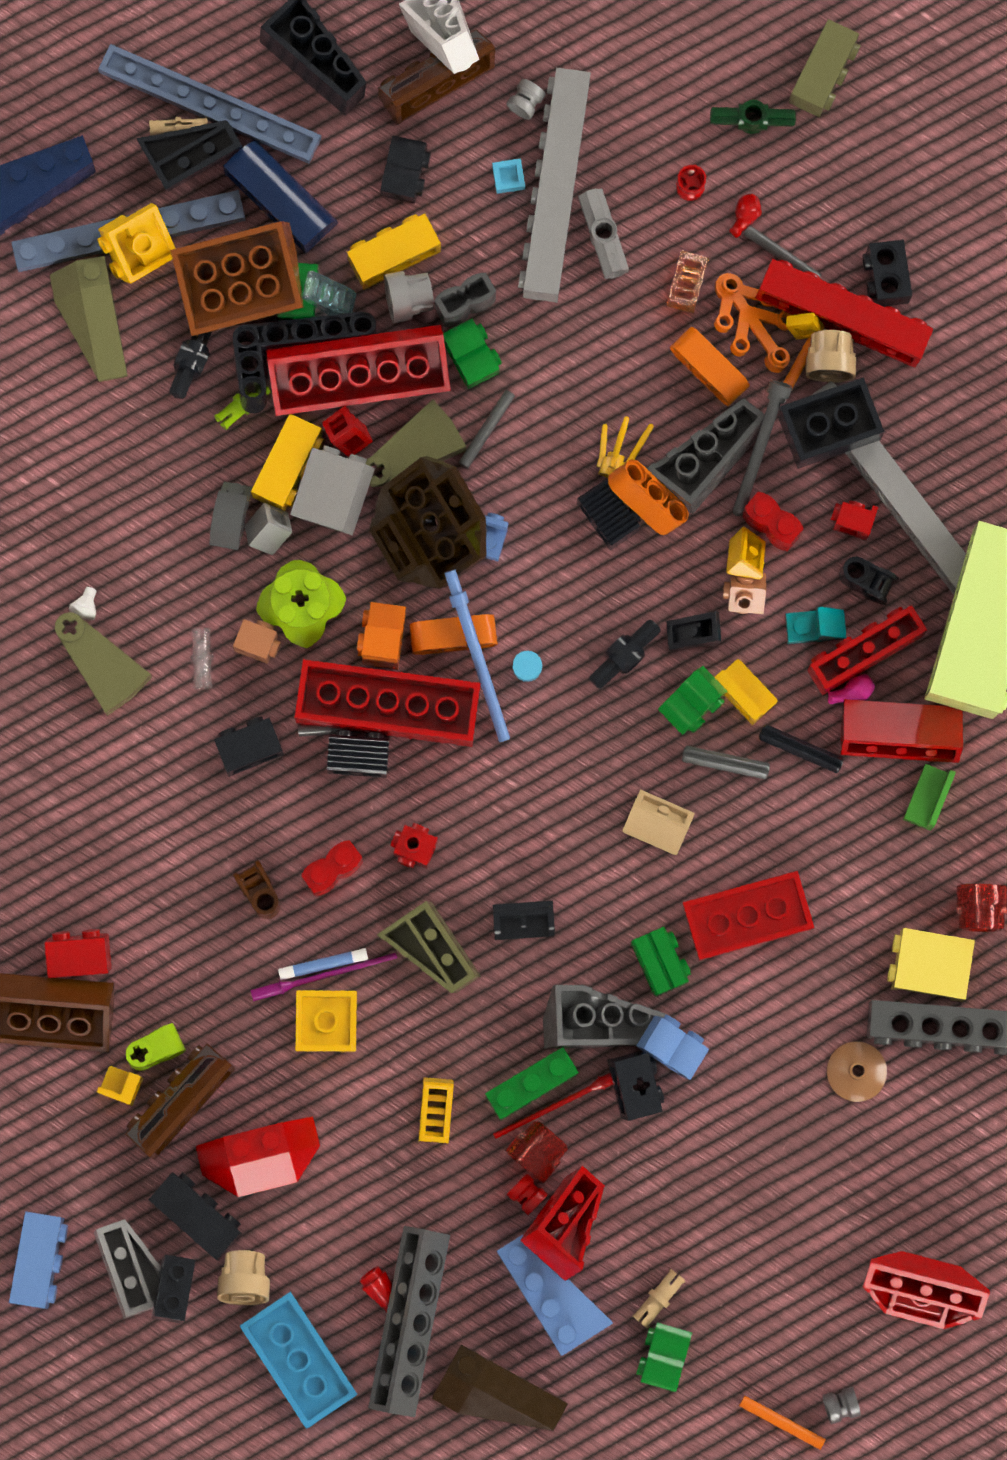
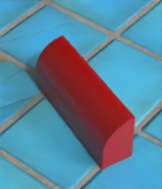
(901, 731)

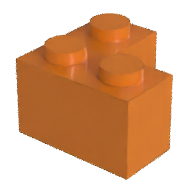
(382, 636)

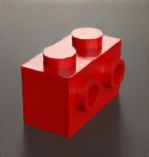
(77, 954)

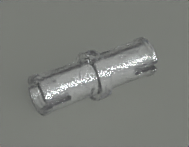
(202, 658)

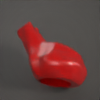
(747, 212)

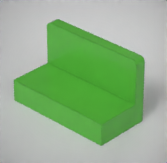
(929, 797)

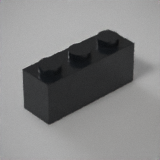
(196, 1215)

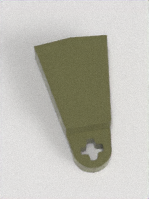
(426, 434)
(105, 667)

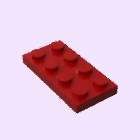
(748, 915)

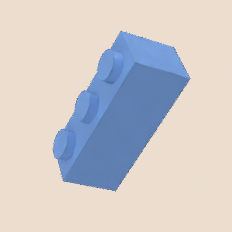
(38, 1260)

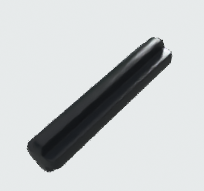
(801, 748)

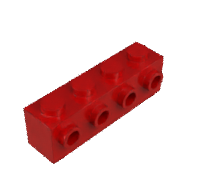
(867, 649)

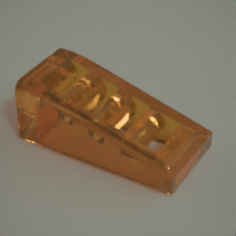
(680, 302)

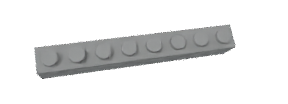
(556, 185)

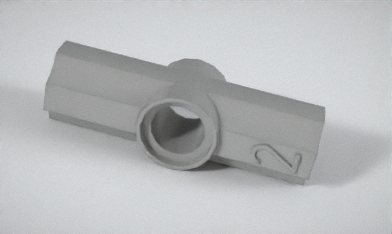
(608, 249)

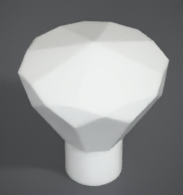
(85, 605)

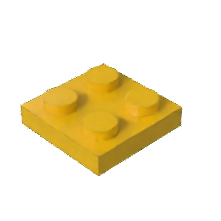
(326, 1021)

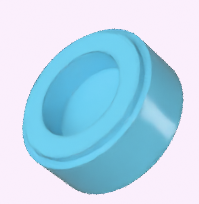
(527, 666)

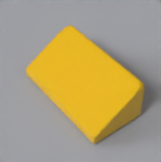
(746, 555)

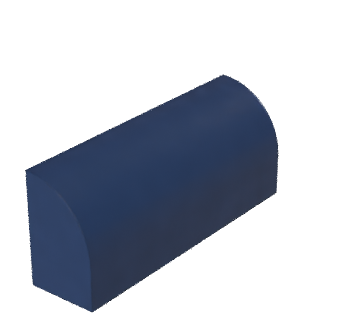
(279, 195)

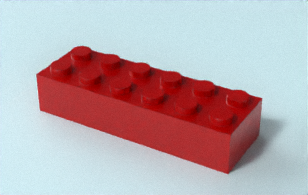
(358, 370)
(387, 703)

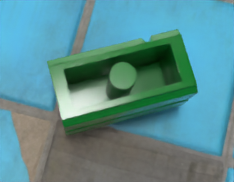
(660, 962)

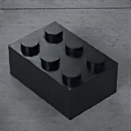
(830, 423)

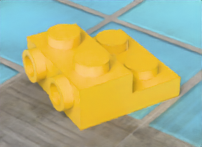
(136, 243)

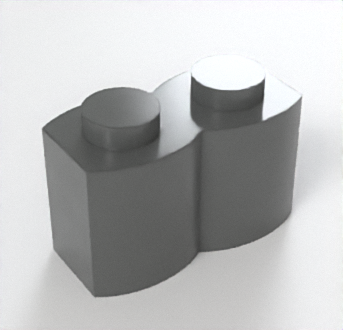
(472, 297)

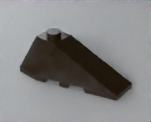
(491, 1392)

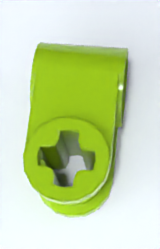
(161, 1046)

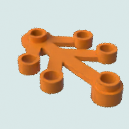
(750, 318)

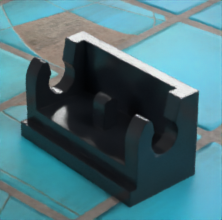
(523, 920)

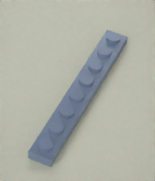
(209, 103)
(83, 242)

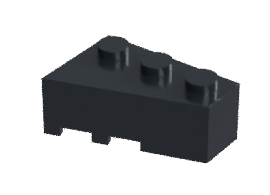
(189, 151)

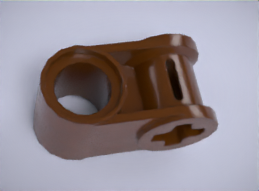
(255, 886)

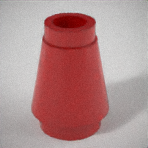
(377, 1286)

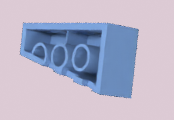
(557, 1303)

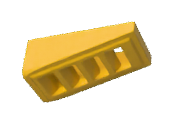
(431, 1136)

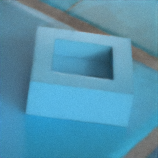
(508, 176)

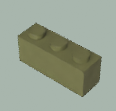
(825, 68)

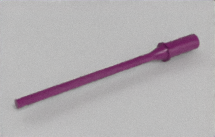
(282, 987)

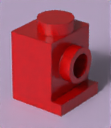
(347, 432)
(854, 519)

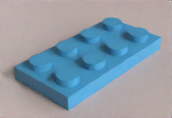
(298, 1360)

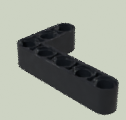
(288, 332)

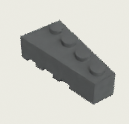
(709, 454)

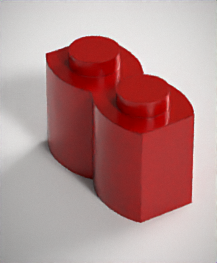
(779, 526)
(325, 873)

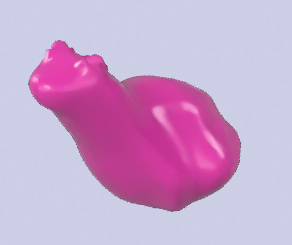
(856, 689)

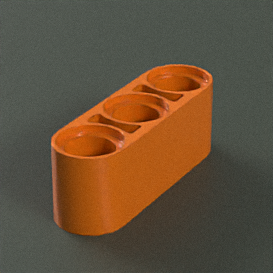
(709, 366)
(648, 497)
(448, 636)

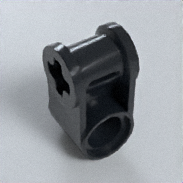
(870, 579)

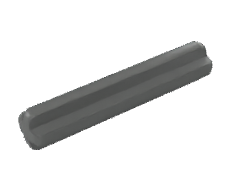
(725, 762)

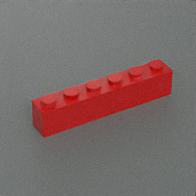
(838, 309)

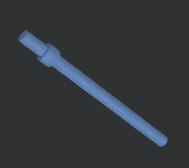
(459, 601)

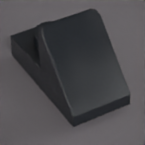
(694, 631)

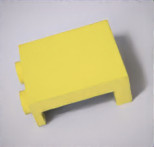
(931, 964)

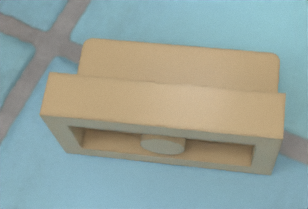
(658, 822)

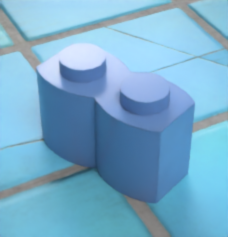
(672, 1046)

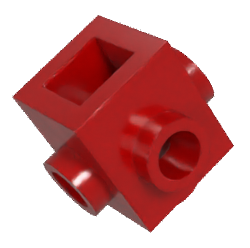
(419, 856)

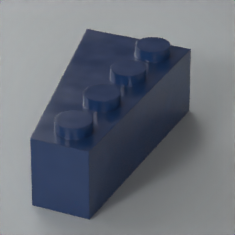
(40, 177)

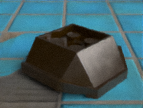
(407, 526)

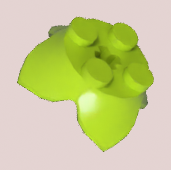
(306, 623)

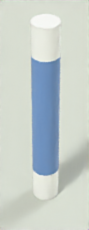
(323, 964)

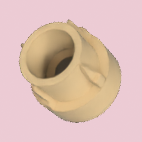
(831, 357)
(243, 1279)

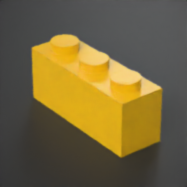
(393, 250)
(287, 463)

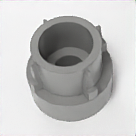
(407, 295)

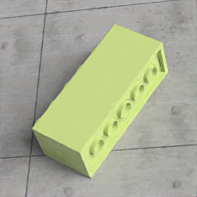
(973, 647)

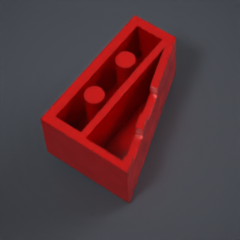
(565, 1222)

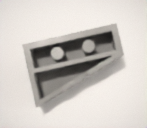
(129, 1267)

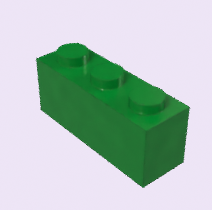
(531, 1084)

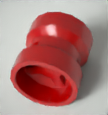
(694, 177)
(527, 1194)

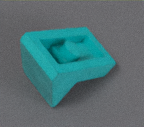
(815, 626)

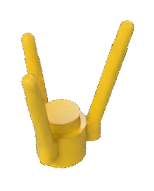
(613, 459)

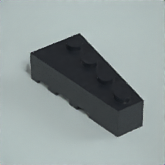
(312, 53)

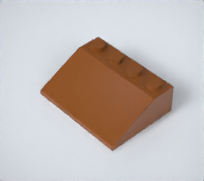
(239, 277)

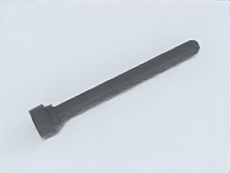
(778, 392)

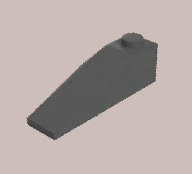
(590, 1019)

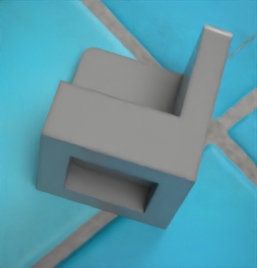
(268, 529)

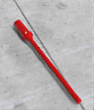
(601, 1083)

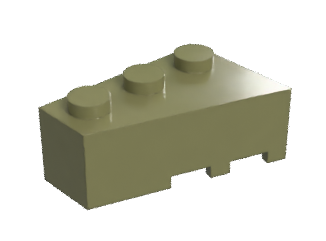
(431, 946)

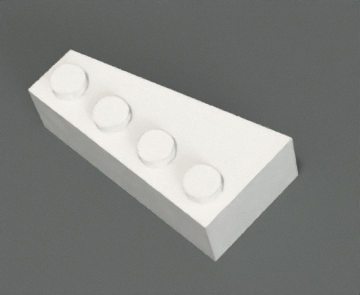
(442, 30)

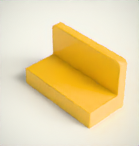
(746, 691)

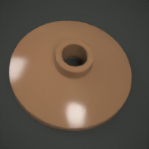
(845, 1082)

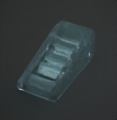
(332, 296)

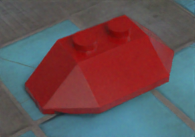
(260, 1157)
(925, 1290)

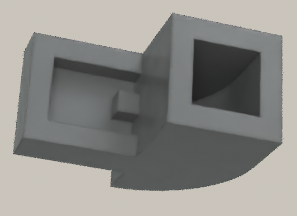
(230, 515)

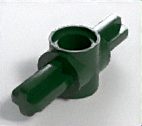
(767, 116)

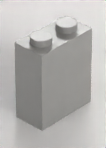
(333, 490)

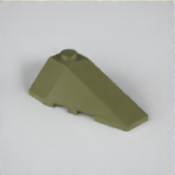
(88, 307)

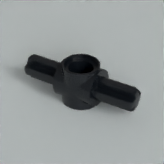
(189, 364)
(625, 654)

